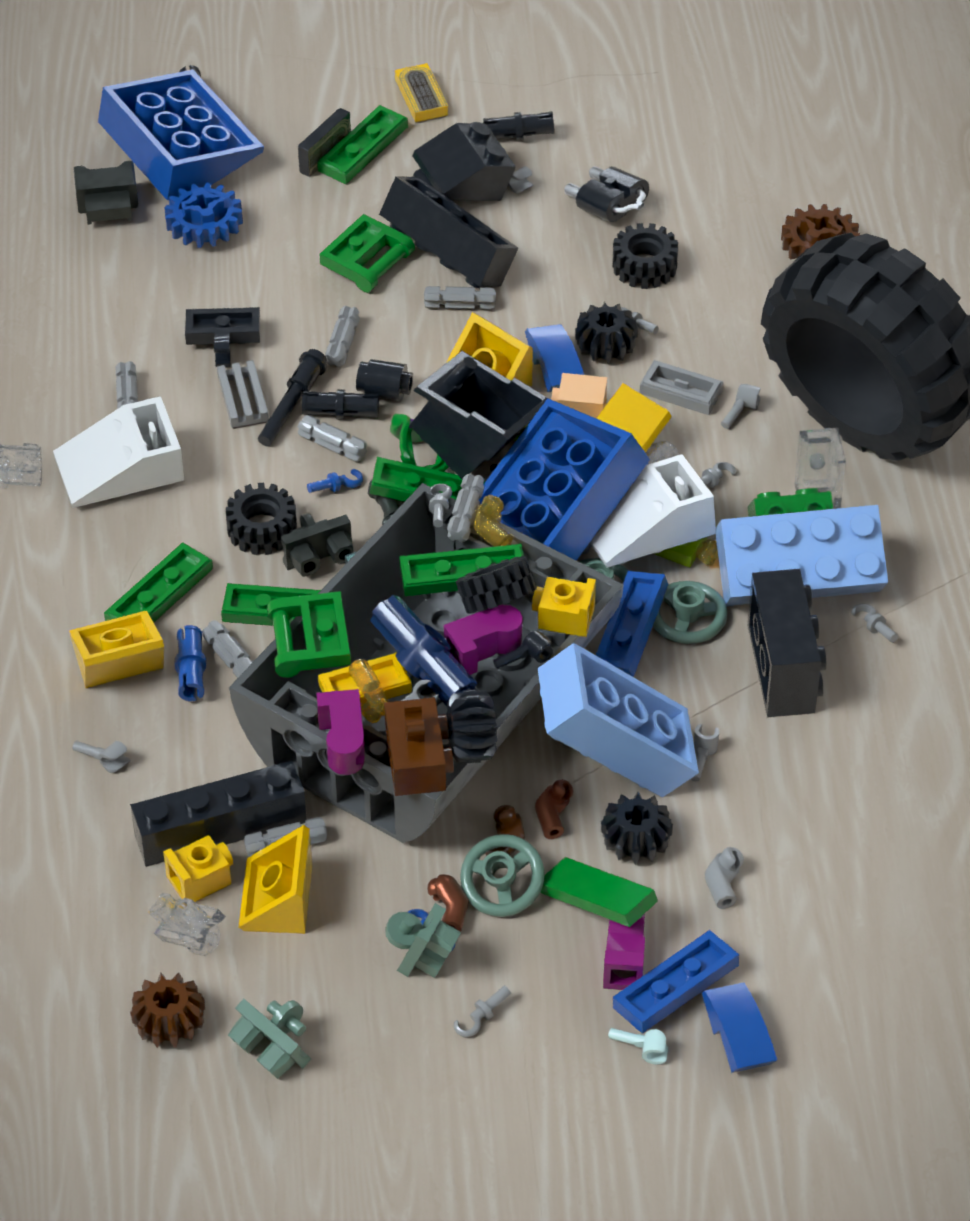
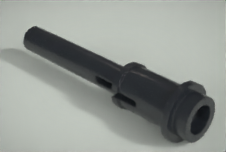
(310, 367)

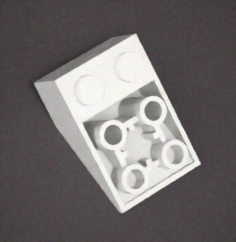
(121, 454)
(658, 512)

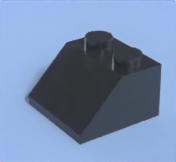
(466, 163)

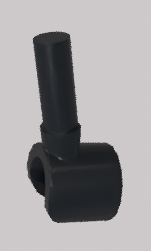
(534, 644)

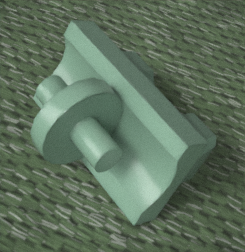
(427, 942)
(283, 1050)

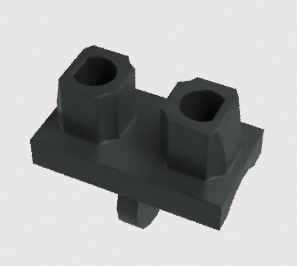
(315, 541)

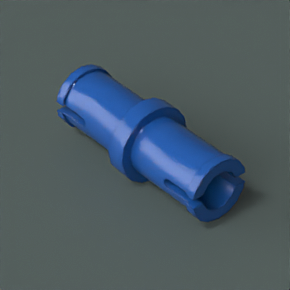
(190, 663)

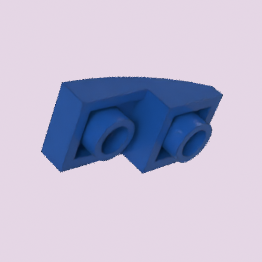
(554, 353)
(741, 1027)

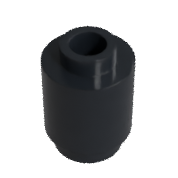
(386, 378)

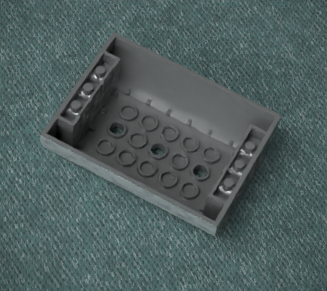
(282, 711)

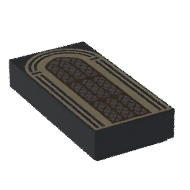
(322, 141)

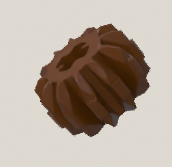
(168, 1010)

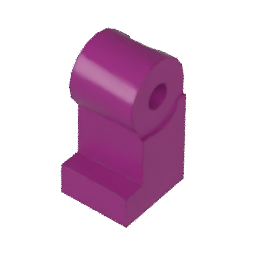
(484, 635)
(345, 741)
(624, 952)

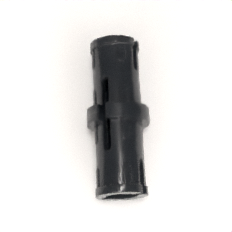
(521, 125)
(340, 404)

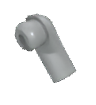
(720, 875)

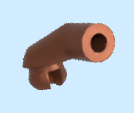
(550, 806)
(456, 902)

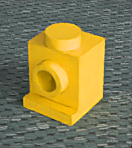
(565, 605)
(199, 868)

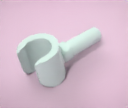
(652, 1042)

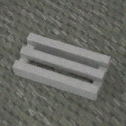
(238, 374)
(680, 391)

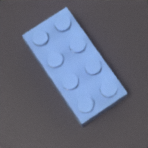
(833, 548)
(617, 720)

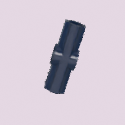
(421, 648)

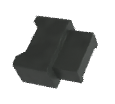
(106, 192)

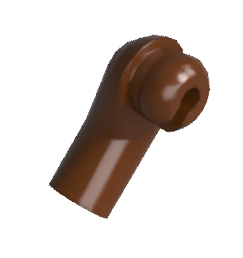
(507, 823)

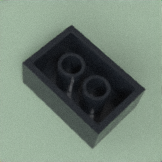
(785, 642)

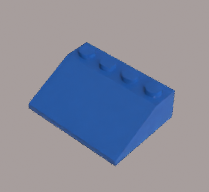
(176, 130)
(565, 477)

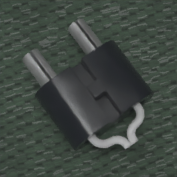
(611, 196)

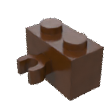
(416, 746)

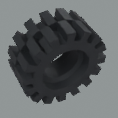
(645, 241)
(260, 502)
(496, 584)

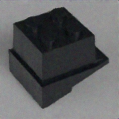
(472, 412)

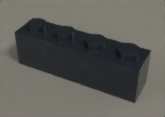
(448, 232)
(220, 809)

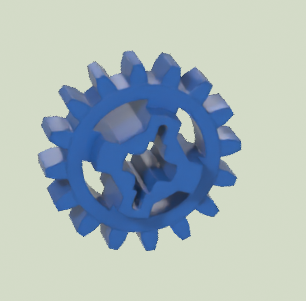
(203, 215)

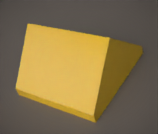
(495, 349)
(635, 415)
(118, 649)
(278, 885)

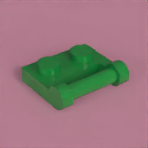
(359, 244)
(323, 632)

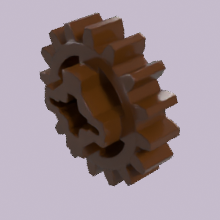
(812, 226)

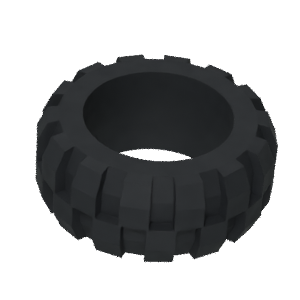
(871, 345)

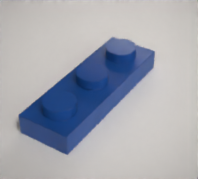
(633, 620)
(675, 981)

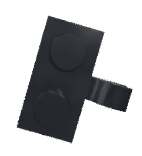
(221, 328)

